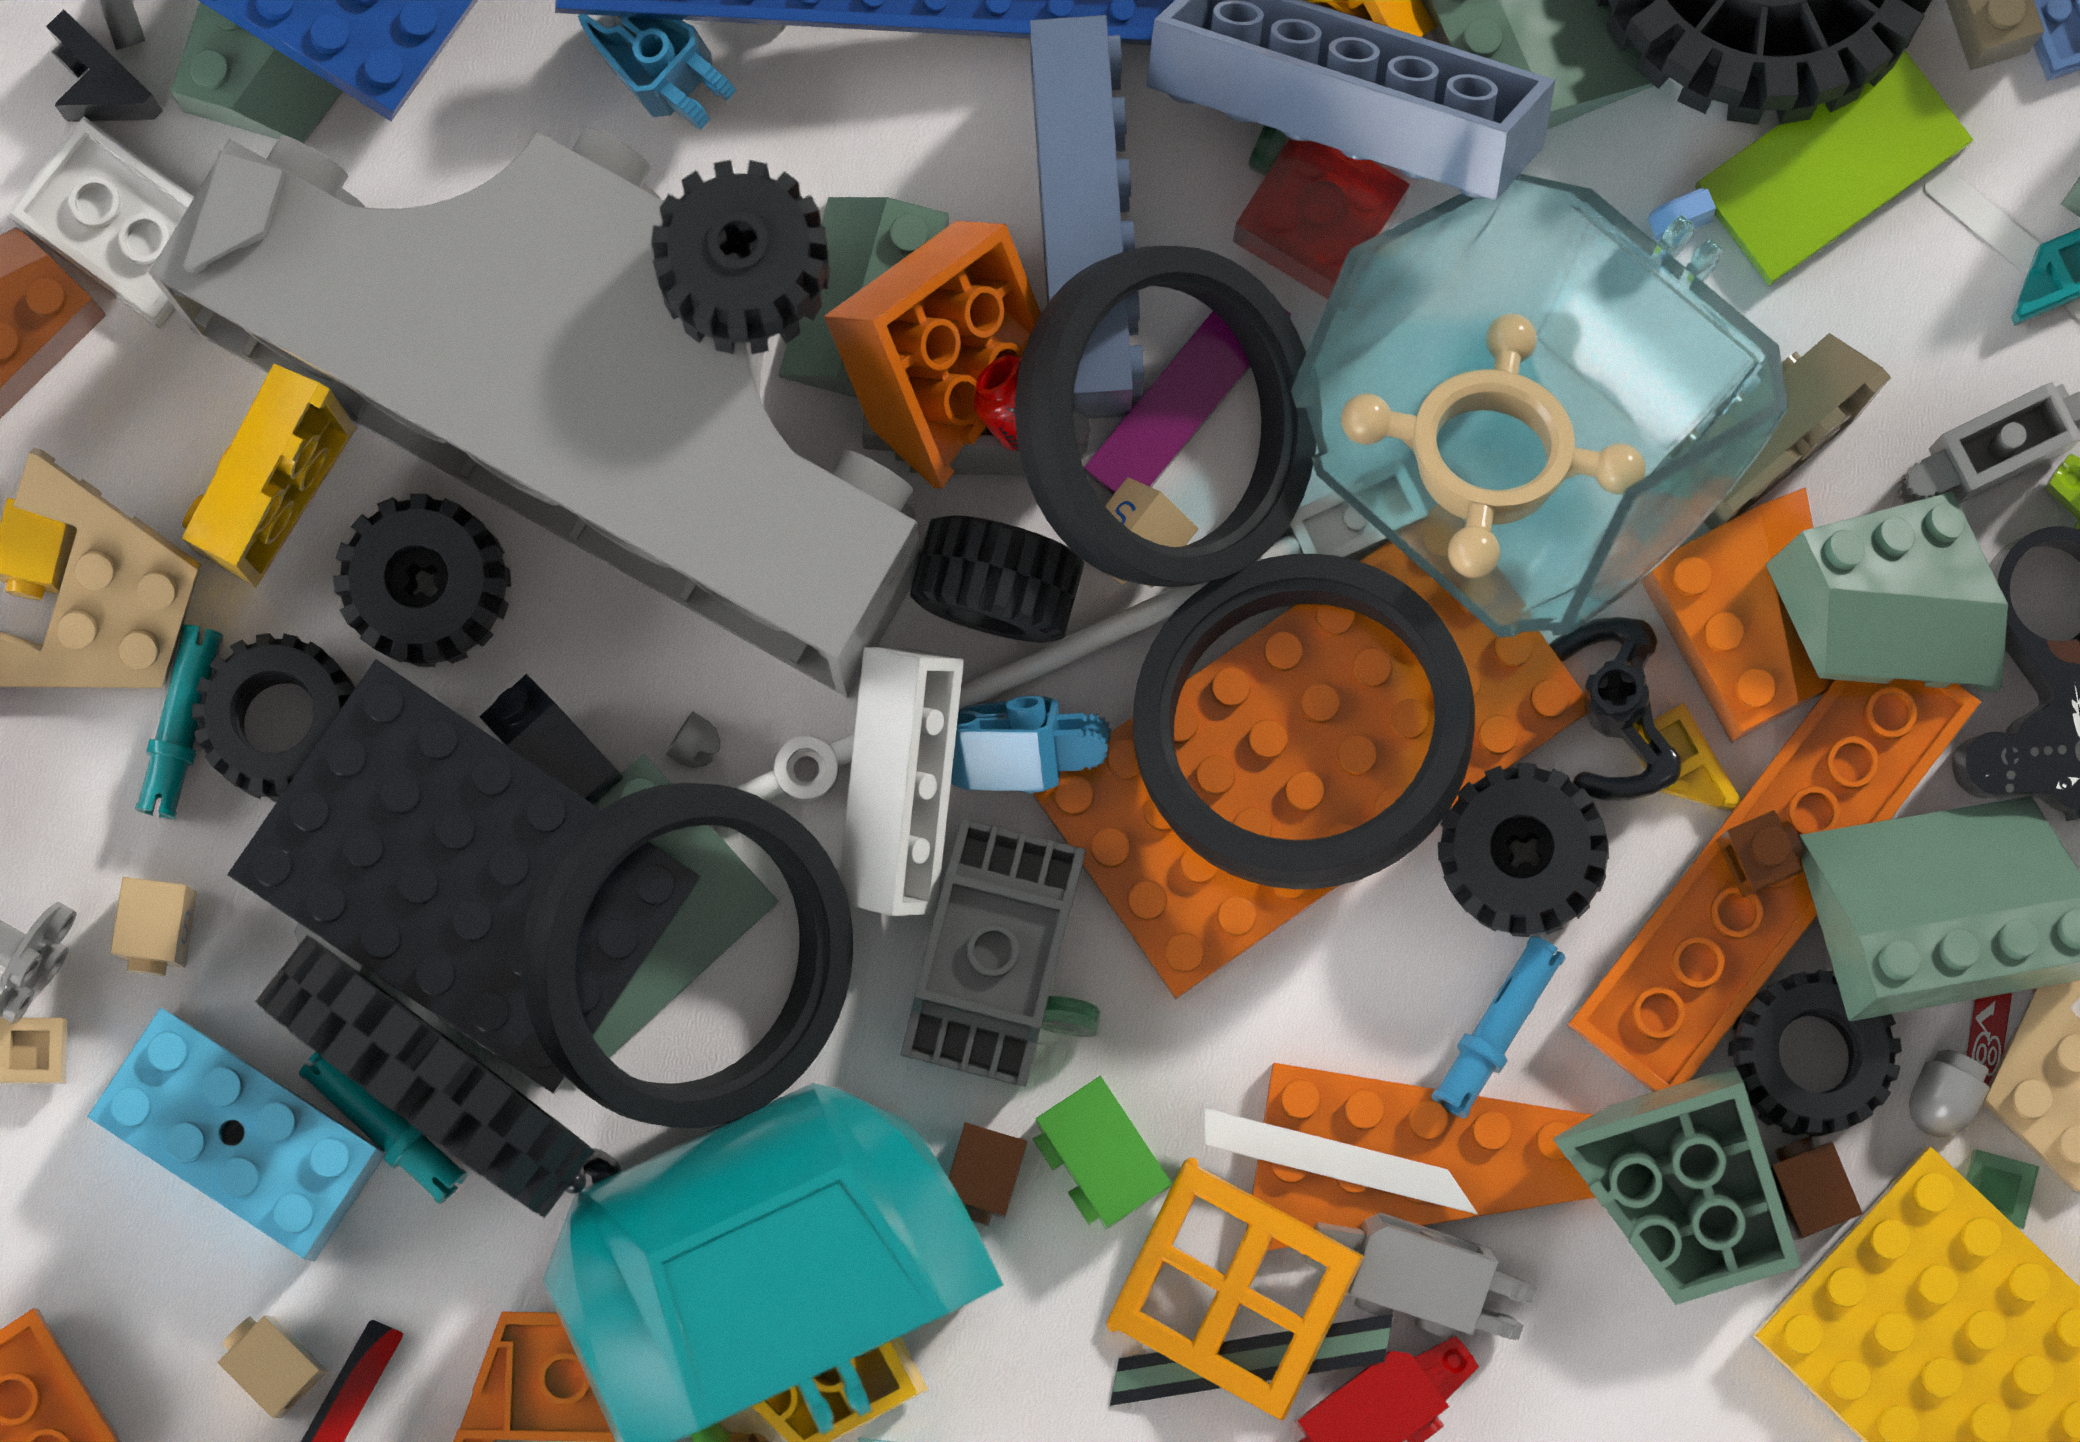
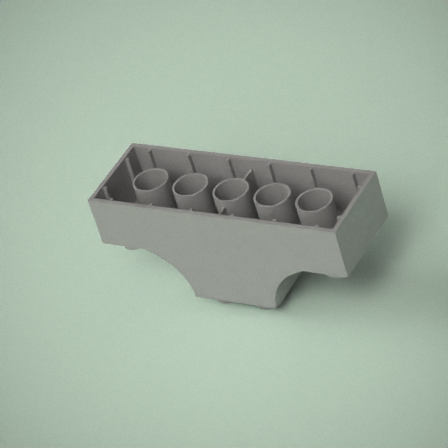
(542, 368)

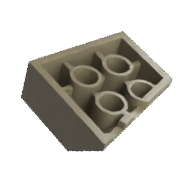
(1824, 396)

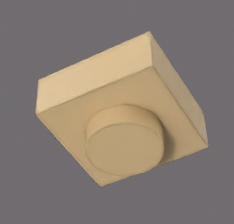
(33, 1051)

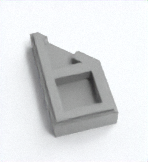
(235, 209)

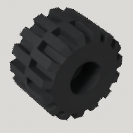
(772, 284)
(380, 580)
(1522, 806)

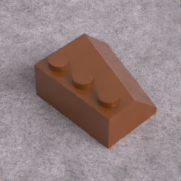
(39, 315)

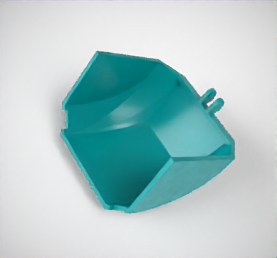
(760, 1263)

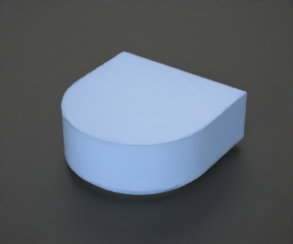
(1694, 206)

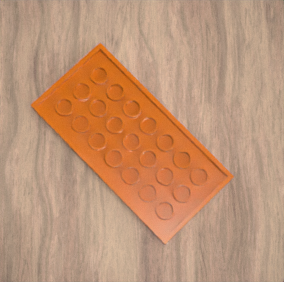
(1295, 742)

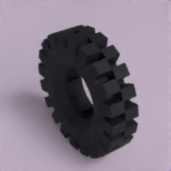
(1766, 50)
(424, 1077)

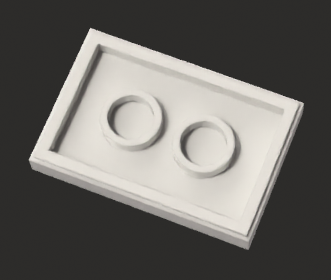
(105, 215)

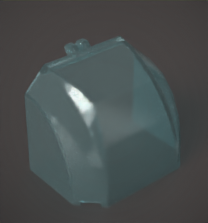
(1622, 345)

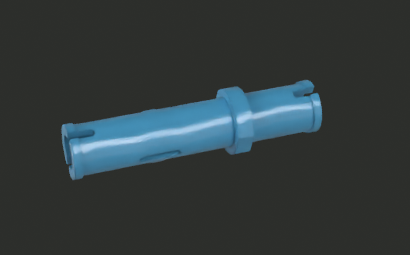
(1485, 1047)

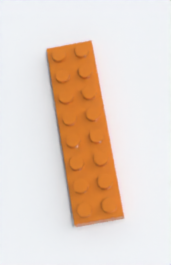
(1709, 946)

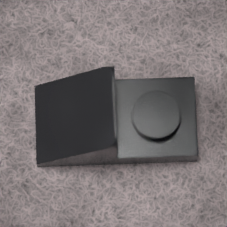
(106, 88)

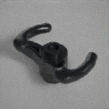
(1620, 705)

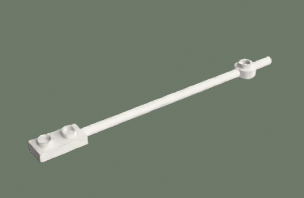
(1319, 527)

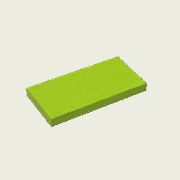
(1831, 172)

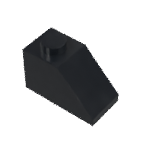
(545, 736)

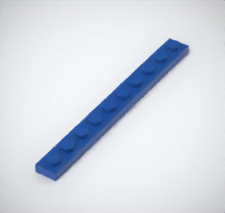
(991, 18)

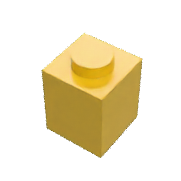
(33, 552)

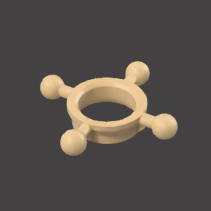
(1510, 341)

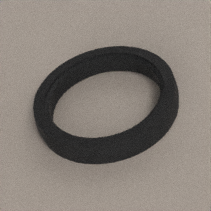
(1047, 423)
(1282, 583)
(813, 1001)

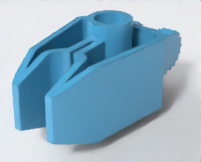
(660, 64)
(1024, 745)

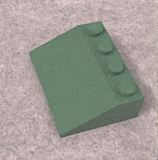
(1547, 38)
(1945, 906)
(708, 923)

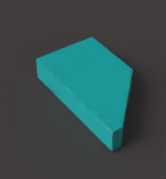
(2051, 278)

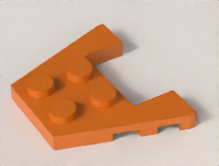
(532, 1387)

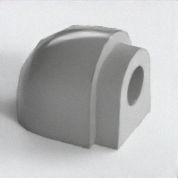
(1948, 1093)

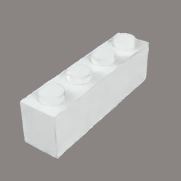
(900, 780)

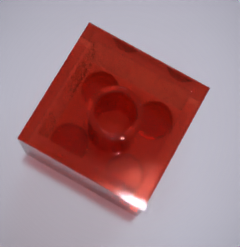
(1316, 210)

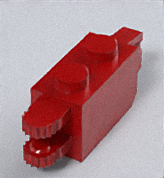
(1392, 1398)

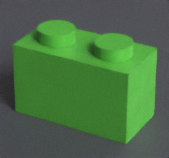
(1101, 1154)

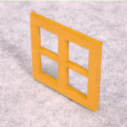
(1234, 1289)

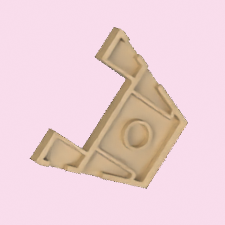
(117, 598)
(2039, 1081)

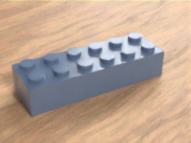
(1355, 88)
(1086, 192)

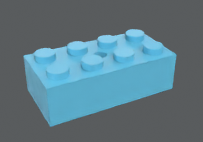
(285, 1177)

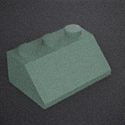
(862, 243)

